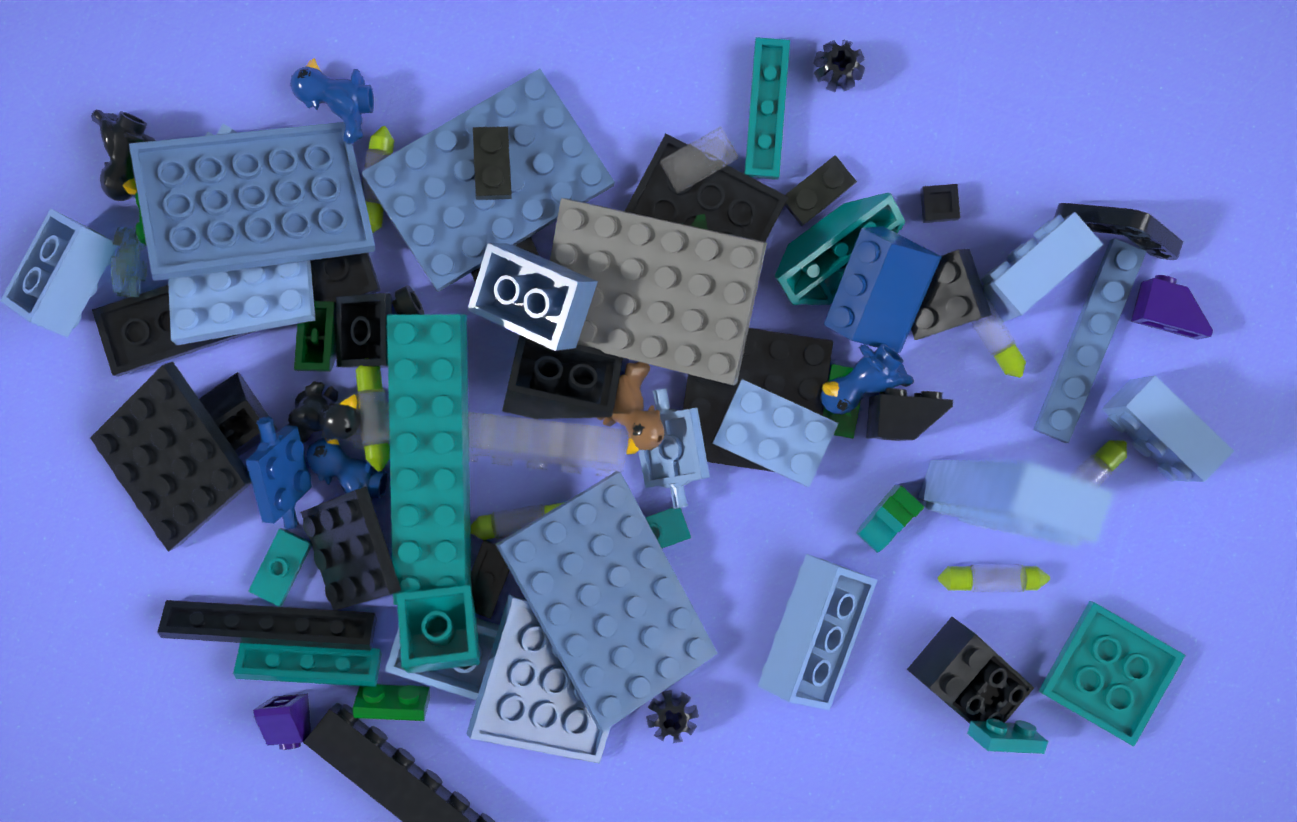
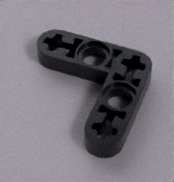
(1134, 224)

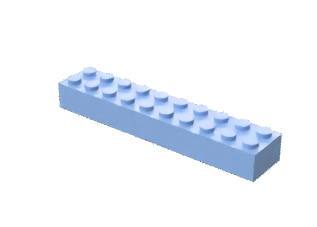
(1018, 499)

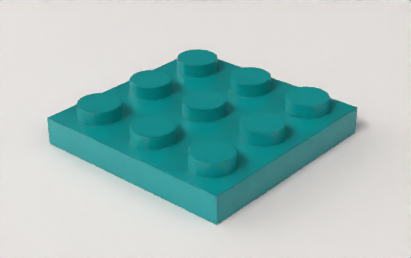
(1112, 673)

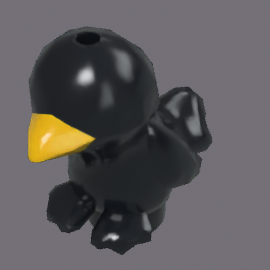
(117, 133)
(321, 413)

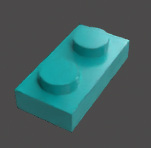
(1007, 737)

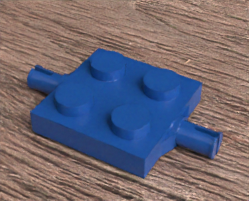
(278, 473)

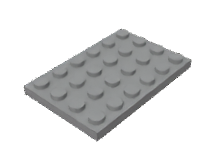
(662, 288)

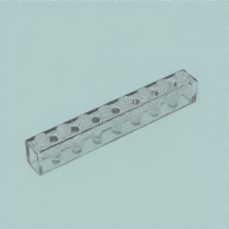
(541, 443)

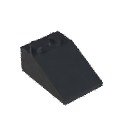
(562, 382)

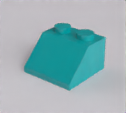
(437, 629)

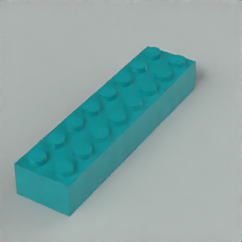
(429, 451)

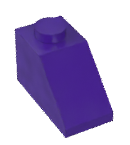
(1170, 308)
(284, 720)

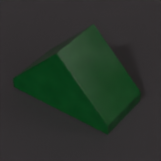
(317, 340)

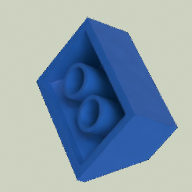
(882, 289)

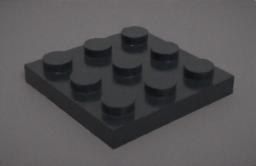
(350, 549)

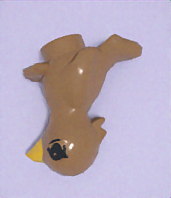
(643, 427)

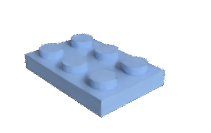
(775, 433)

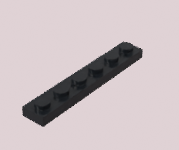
(267, 625)

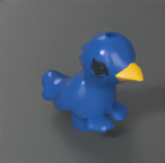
(343, 96)
(870, 375)
(330, 461)

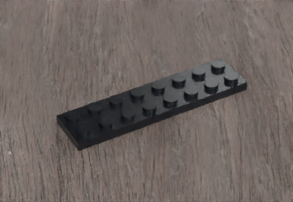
(139, 329)

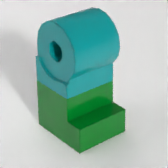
(889, 518)

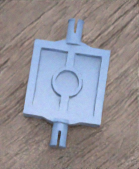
(681, 453)

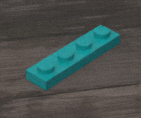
(767, 108)
(307, 664)

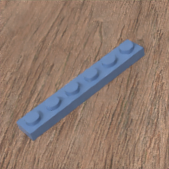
(1089, 340)

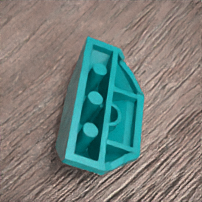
(819, 256)

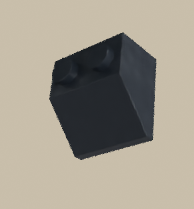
(362, 330)

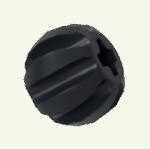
(847, 59)
(670, 727)

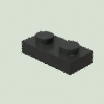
(491, 163)
(819, 190)

